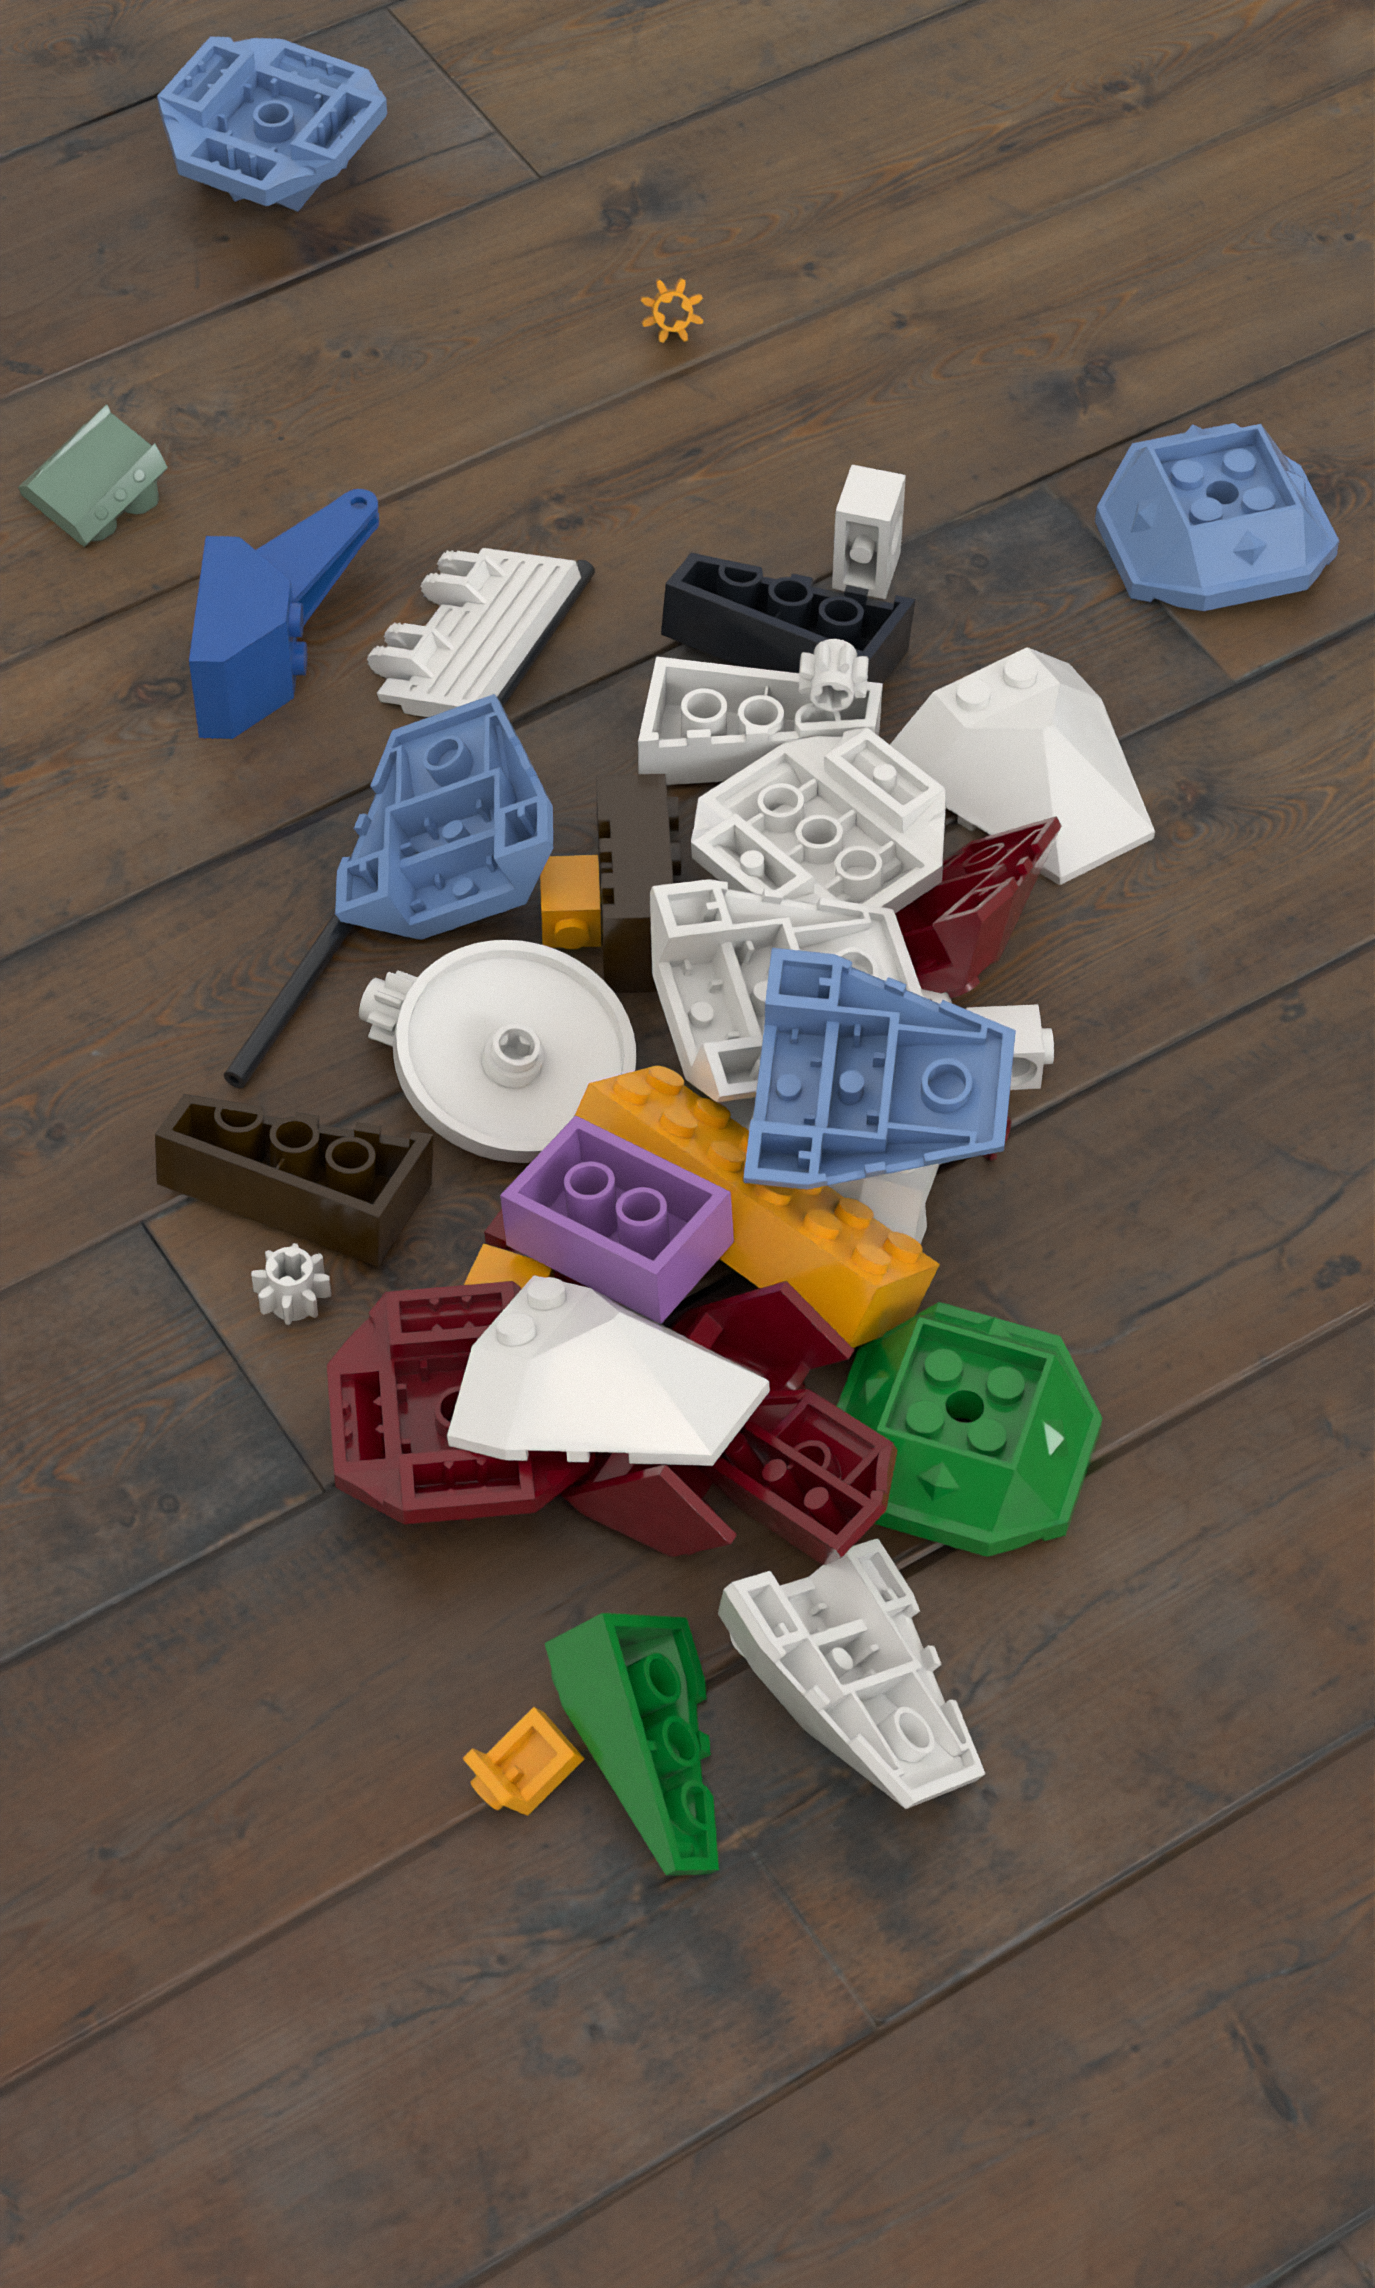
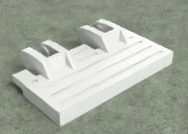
(480, 634)

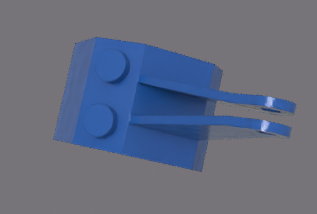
(257, 606)

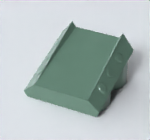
(97, 479)

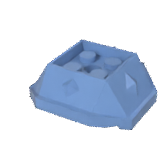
(267, 118)
(1213, 520)

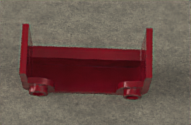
(663, 1504)

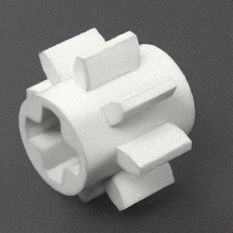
(833, 675)
(383, 1003)
(291, 1283)

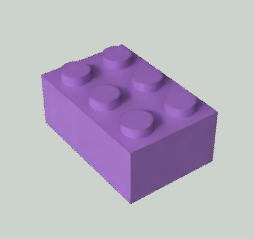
(618, 1219)

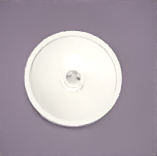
(506, 1044)

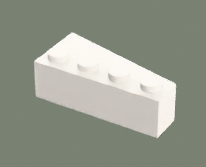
(720, 718)

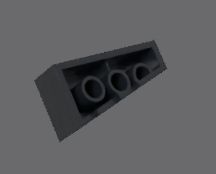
(770, 621)

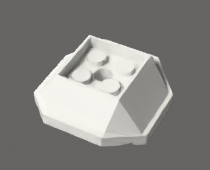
(826, 823)

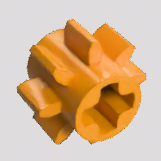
(677, 324)

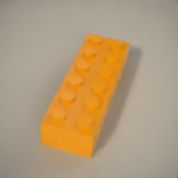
(813, 1238)

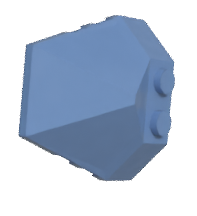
(450, 829)
(869, 1077)

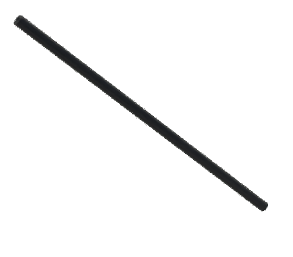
(336, 931)

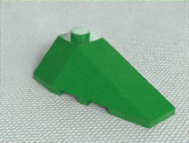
(634, 1702)

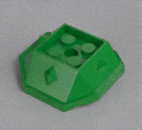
(985, 1480)

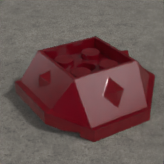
(394, 1406)

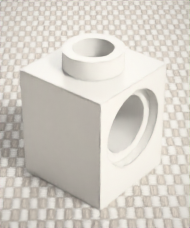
(1032, 1043)

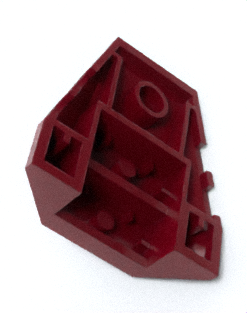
(973, 911)

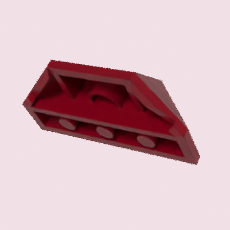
(807, 1472)

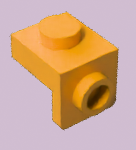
(523, 1764)

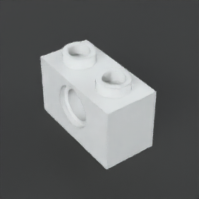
(868, 530)

